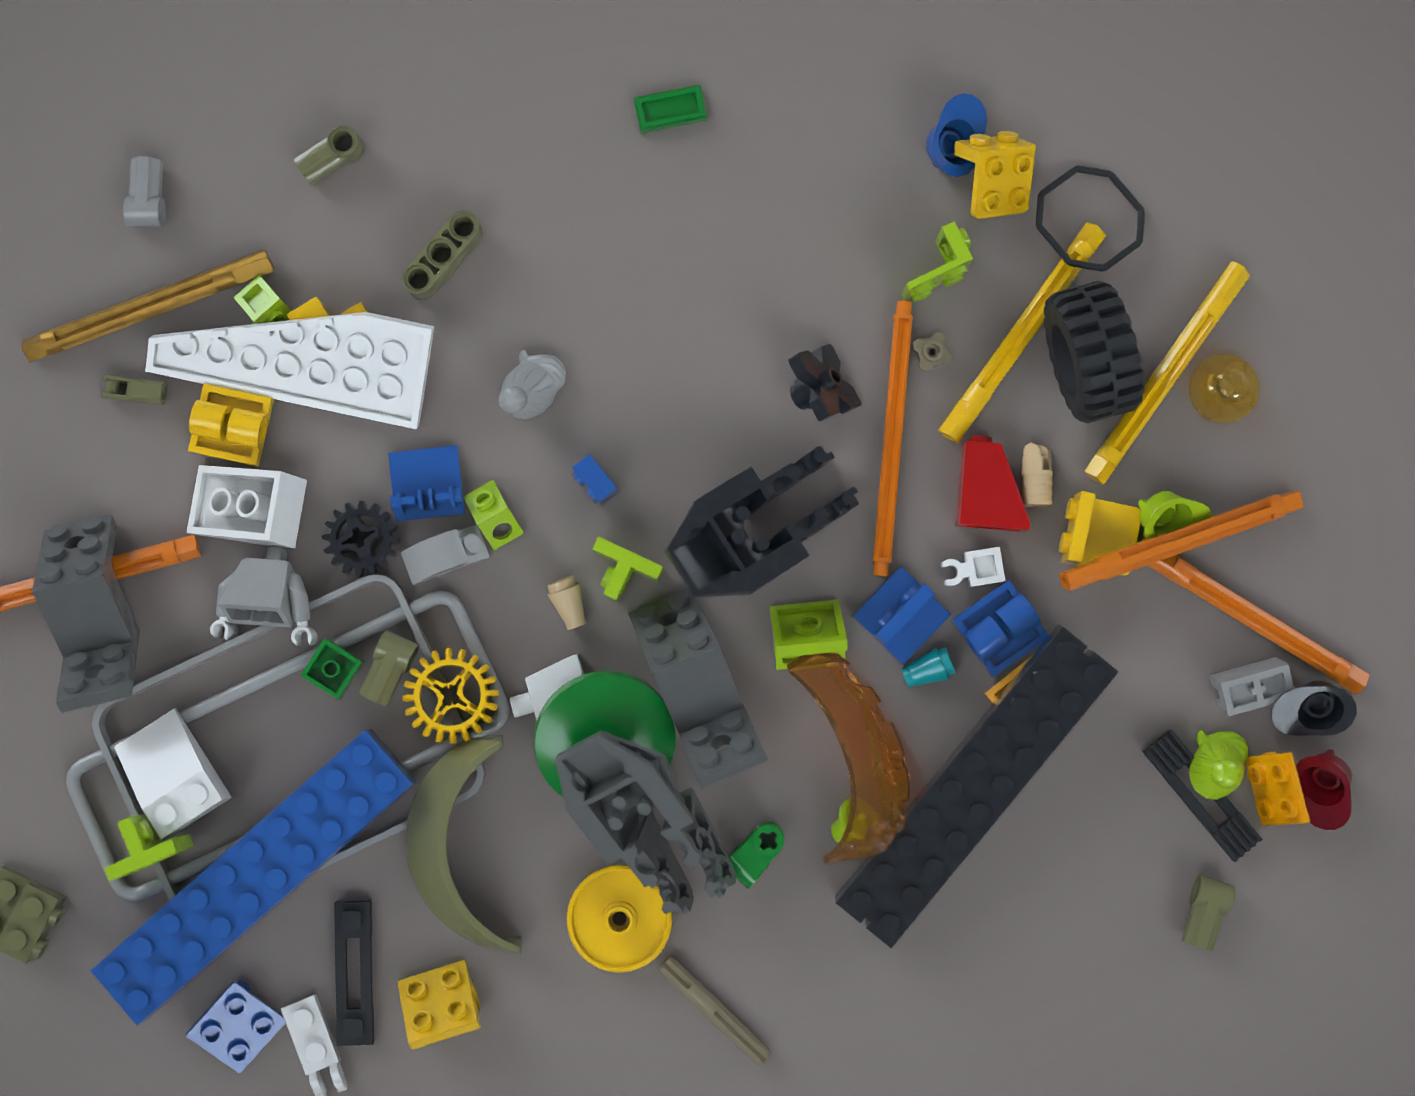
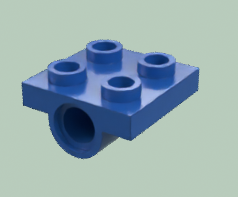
(1000, 628)

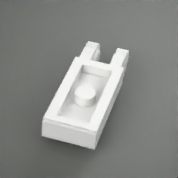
(314, 1043)

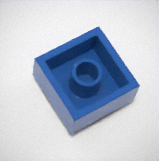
(598, 483)

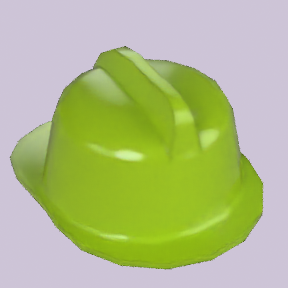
(1168, 512)

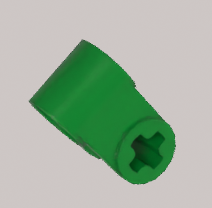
(752, 858)

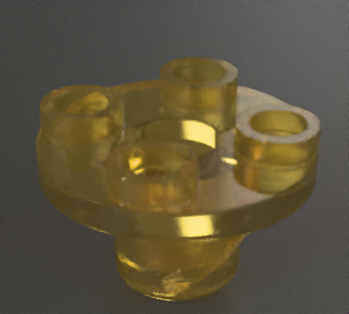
(1224, 388)

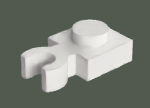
(980, 567)

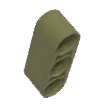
(444, 239)

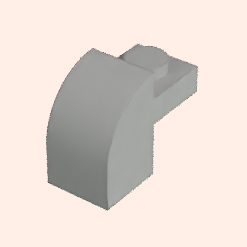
(444, 554)

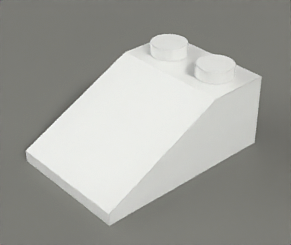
(247, 505)
(170, 774)

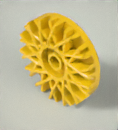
(610, 944)

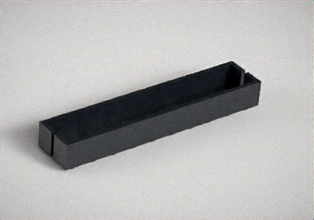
(976, 784)

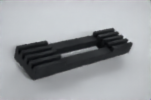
(1235, 833)
(354, 1024)

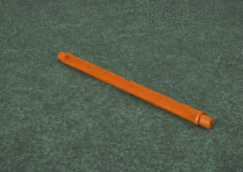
(892, 439)

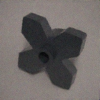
(820, 384)

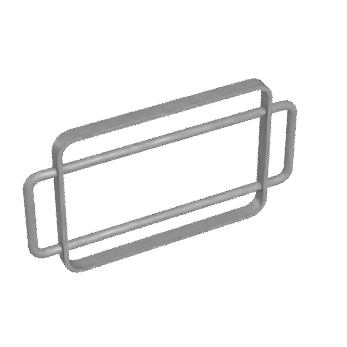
(168, 879)

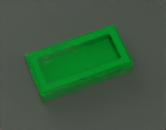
(670, 109)

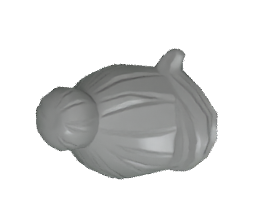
(532, 385)

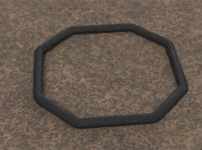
(1080, 264)

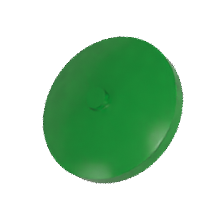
(604, 703)

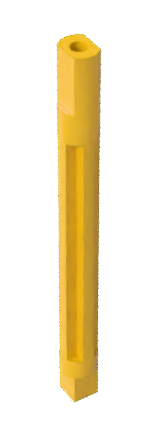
(1019, 336)
(1168, 372)

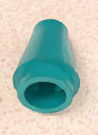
(929, 668)

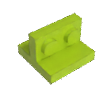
(627, 562)
(807, 630)
(144, 847)

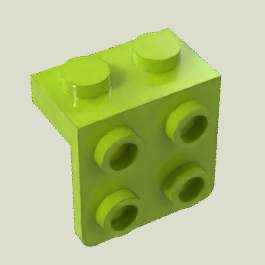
(953, 247)

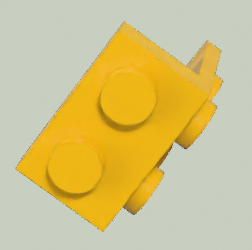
(1001, 173)
(1097, 528)

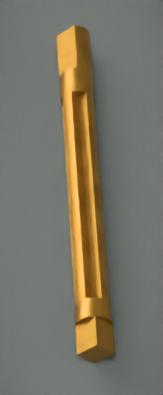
(147, 305)

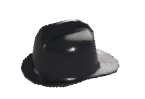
(1314, 710)

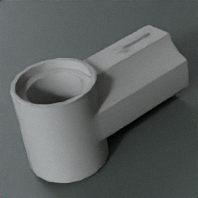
(145, 201)

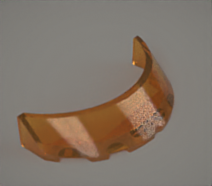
(871, 753)

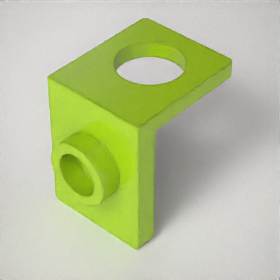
(491, 510)

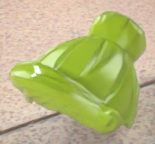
(1218, 763)

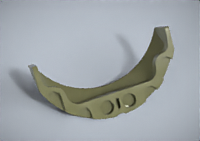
(427, 842)

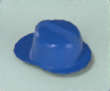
(958, 120)

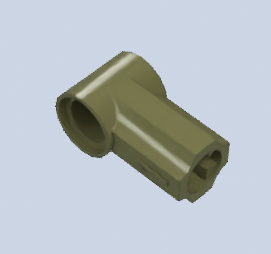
(325, 156)
(392, 659)
(1210, 903)

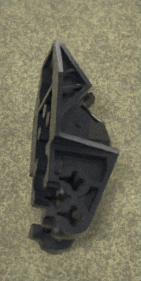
(716, 551)

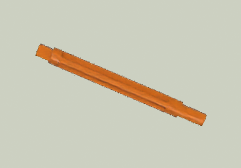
(1181, 540)
(123, 565)
(1281, 634)

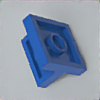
(901, 615)

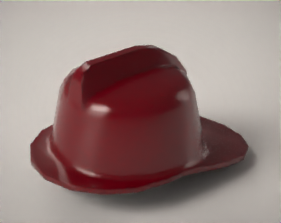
(1326, 789)

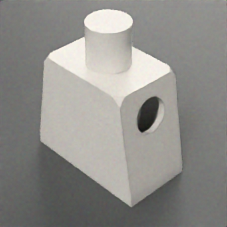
(544, 684)

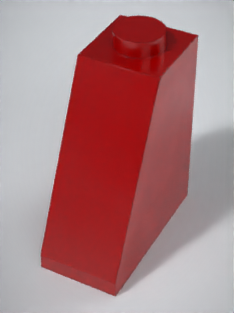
(988, 489)

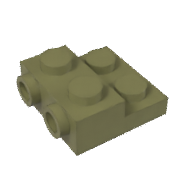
(26, 915)

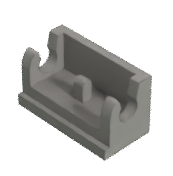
(1252, 685)

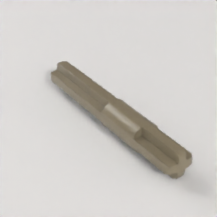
(713, 1010)

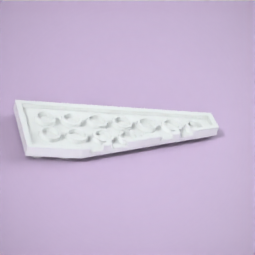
(333, 363)

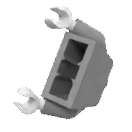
(265, 595)

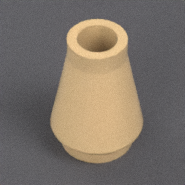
(567, 600)

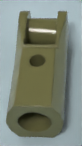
(137, 390)

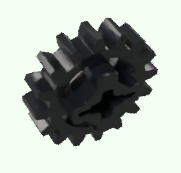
(353, 519)

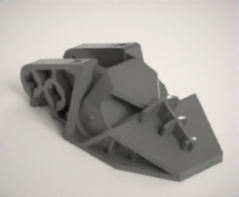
(611, 797)

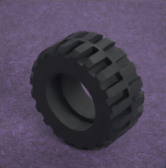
(1093, 351)

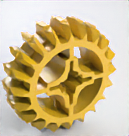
(425, 679)

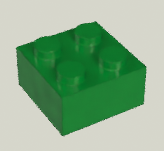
(332, 669)

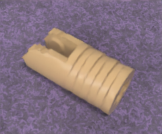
(1036, 476)

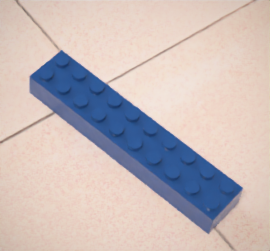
(253, 876)

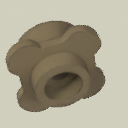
(941, 355)

